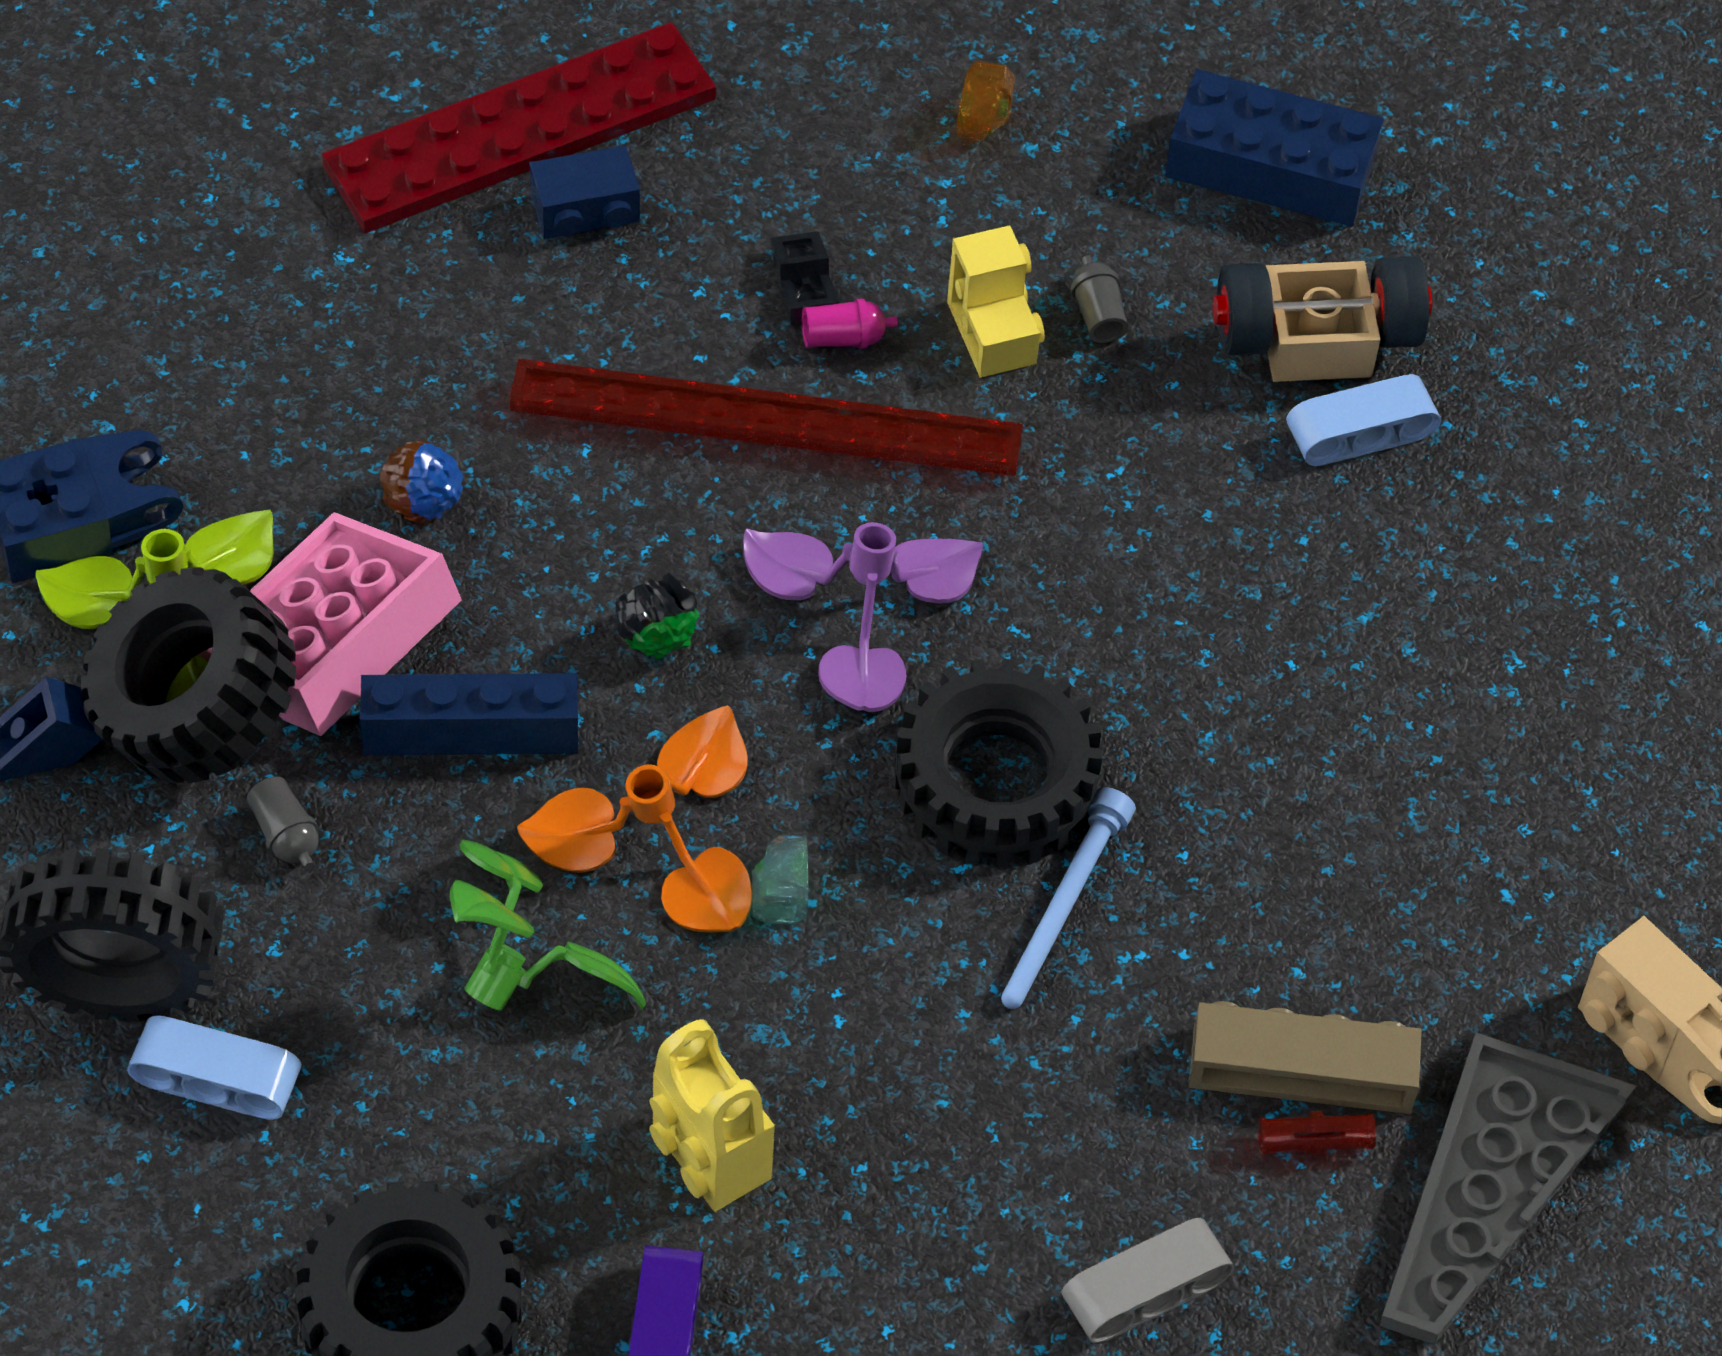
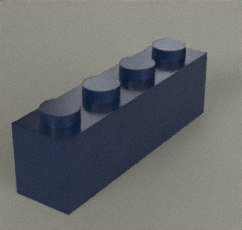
(469, 714)

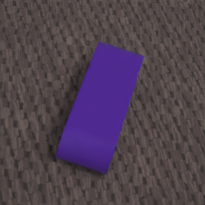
(666, 1302)

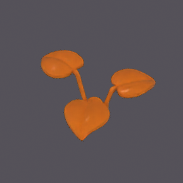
(703, 756)

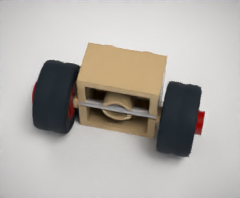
(1322, 316)

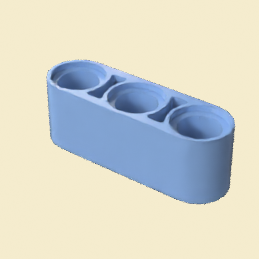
(1363, 420)
(214, 1067)

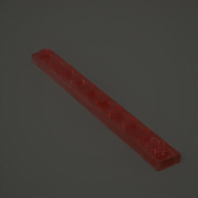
(766, 417)

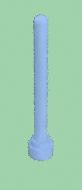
(1107, 815)

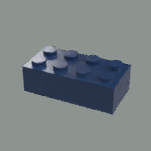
(1274, 147)

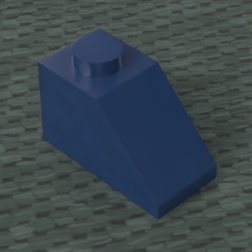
(45, 730)

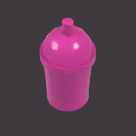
(845, 324)

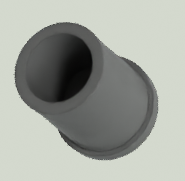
(1099, 299)
(284, 822)

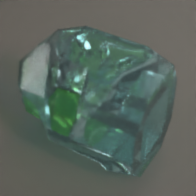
(782, 881)

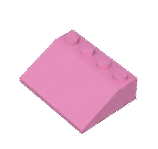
(353, 610)

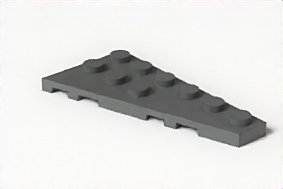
(1502, 1156)

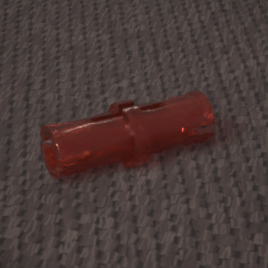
(1354, 1130)

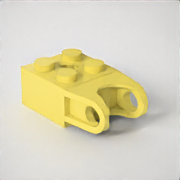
(709, 1118)

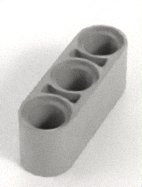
(1147, 1280)

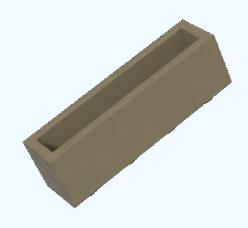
(1305, 1057)

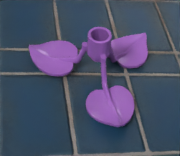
(934, 572)

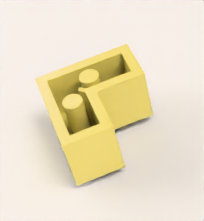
(991, 301)

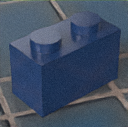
(584, 192)

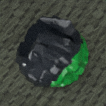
(657, 616)

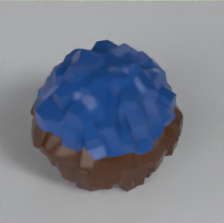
(421, 481)

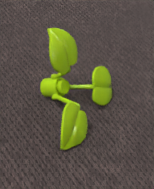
(90, 587)

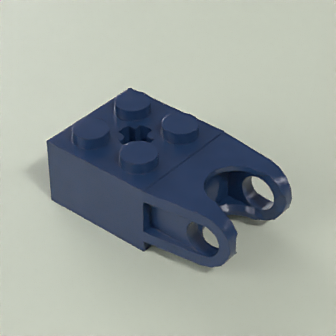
(79, 501)

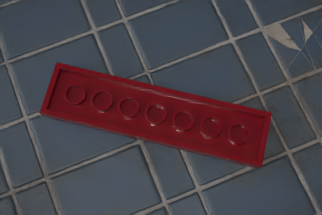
(517, 124)

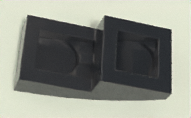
(802, 273)

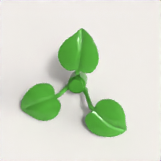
(501, 965)

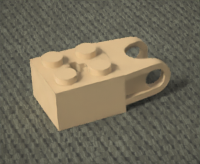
(1659, 1013)

